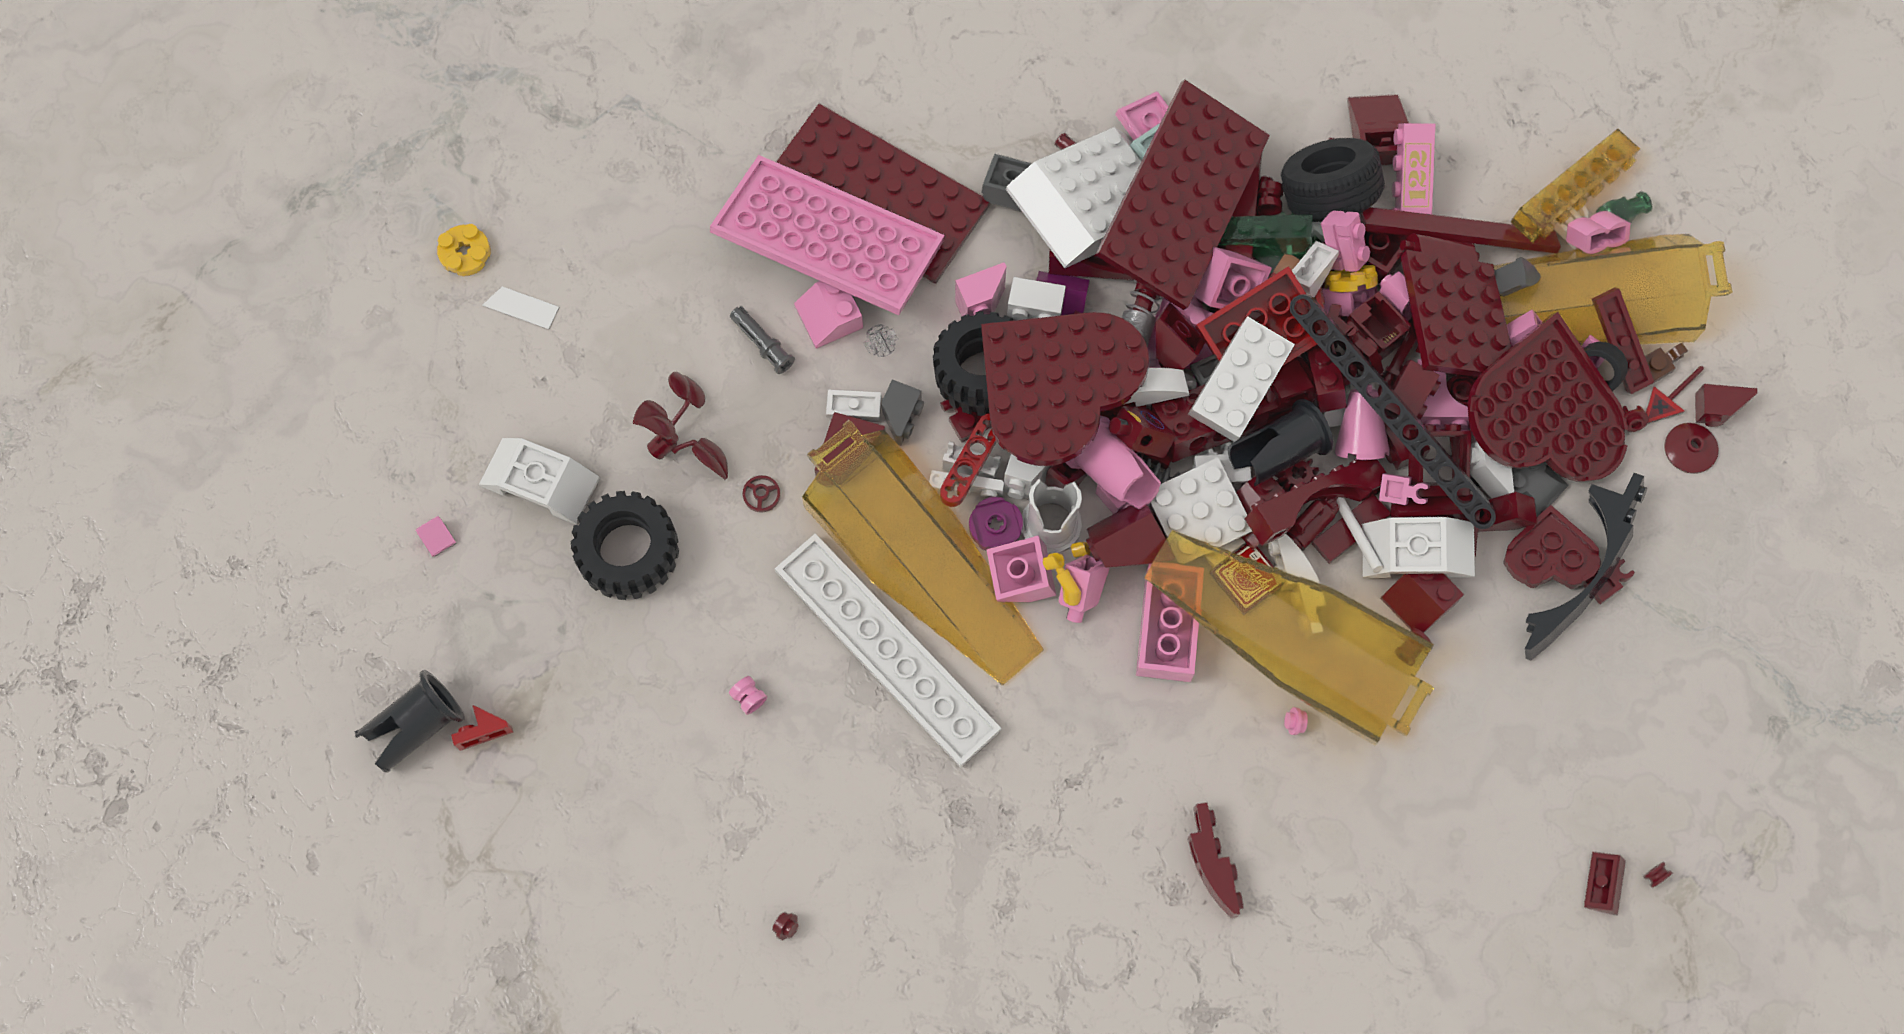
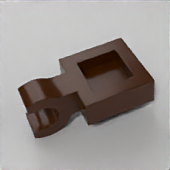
(1662, 363)

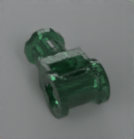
(1629, 208)

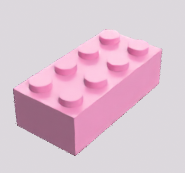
(1166, 638)

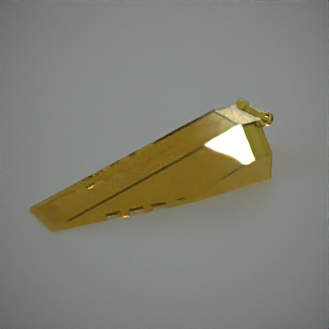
(1659, 278)
(915, 549)
(1299, 634)

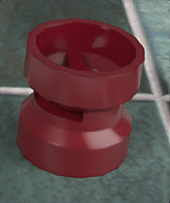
(1270, 195)

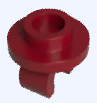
(1636, 418)

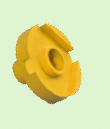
(460, 236)
(1350, 281)

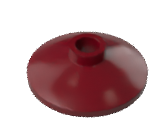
(1684, 455)

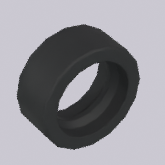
(1614, 357)

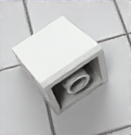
(1021, 476)

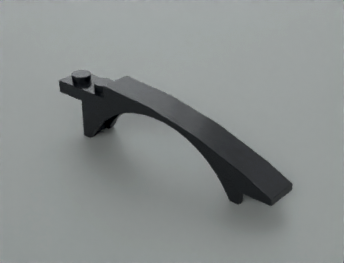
(1617, 516)

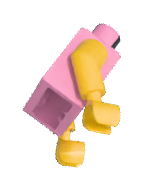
(1080, 580)

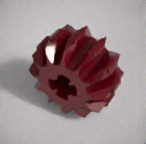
(1303, 468)

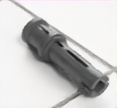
(768, 346)

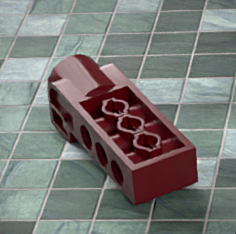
(1193, 437)

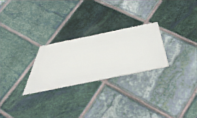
(522, 307)

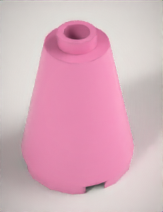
(1362, 429)

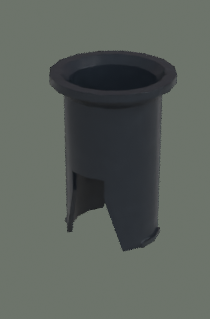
(1283, 442)
(419, 716)

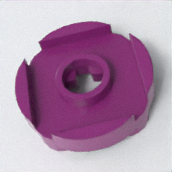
(1004, 512)

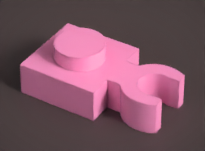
(1399, 489)

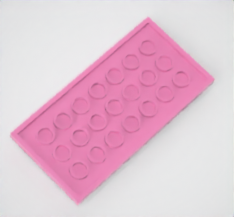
(827, 234)

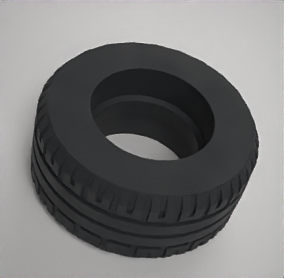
(1333, 177)

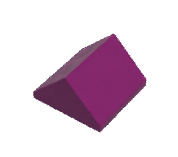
(1075, 290)

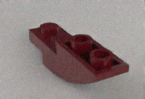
(1215, 872)

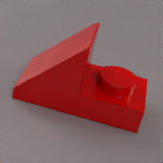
(488, 728)

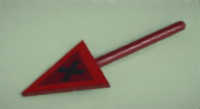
(1662, 406)

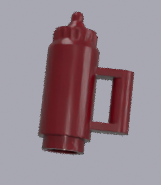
(1313, 521)

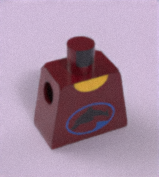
(1136, 424)

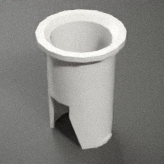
(1070, 499)

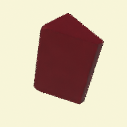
(1605, 883)

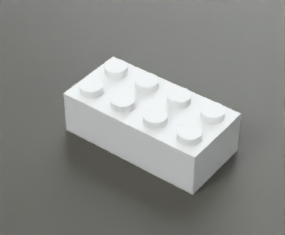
(1241, 379)

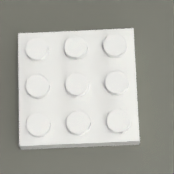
(1201, 506)

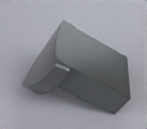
(1516, 276)

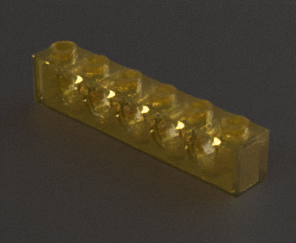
(1575, 185)

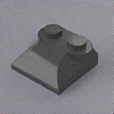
(999, 176)
(1540, 484)

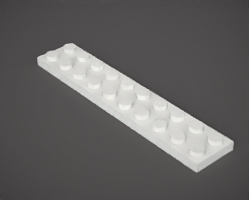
(888, 650)

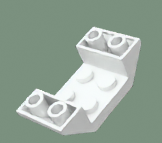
(540, 477)
(1421, 546)

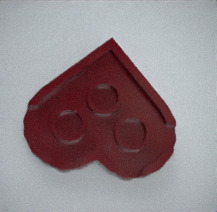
(1552, 551)

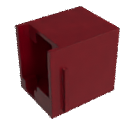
(1380, 323)

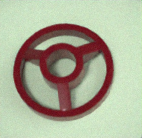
(760, 499)

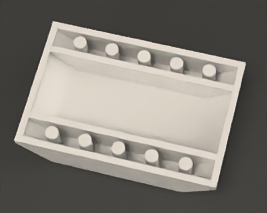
(1077, 193)

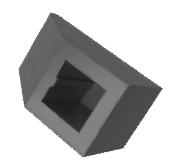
(900, 407)

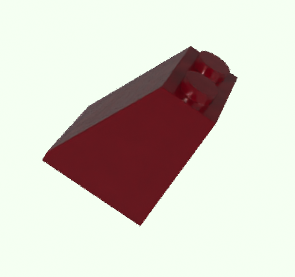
(1126, 538)

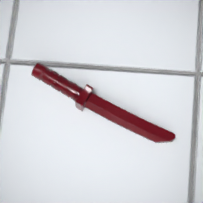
(1392, 371)

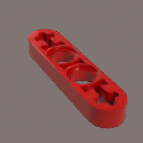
(967, 458)

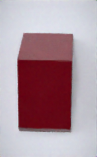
(1063, 474)

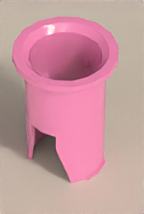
(1117, 468)

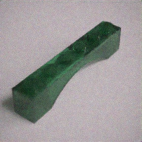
(1281, 232)

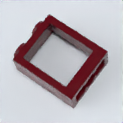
(1461, 456)

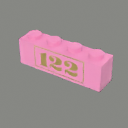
(1414, 167)

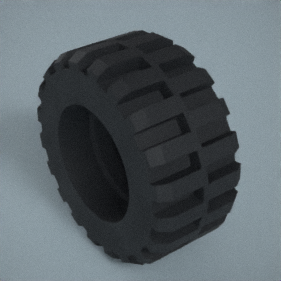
(951, 350)
(618, 512)

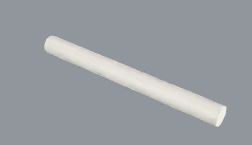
(1359, 535)

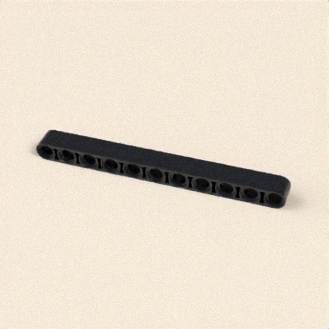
(1396, 424)

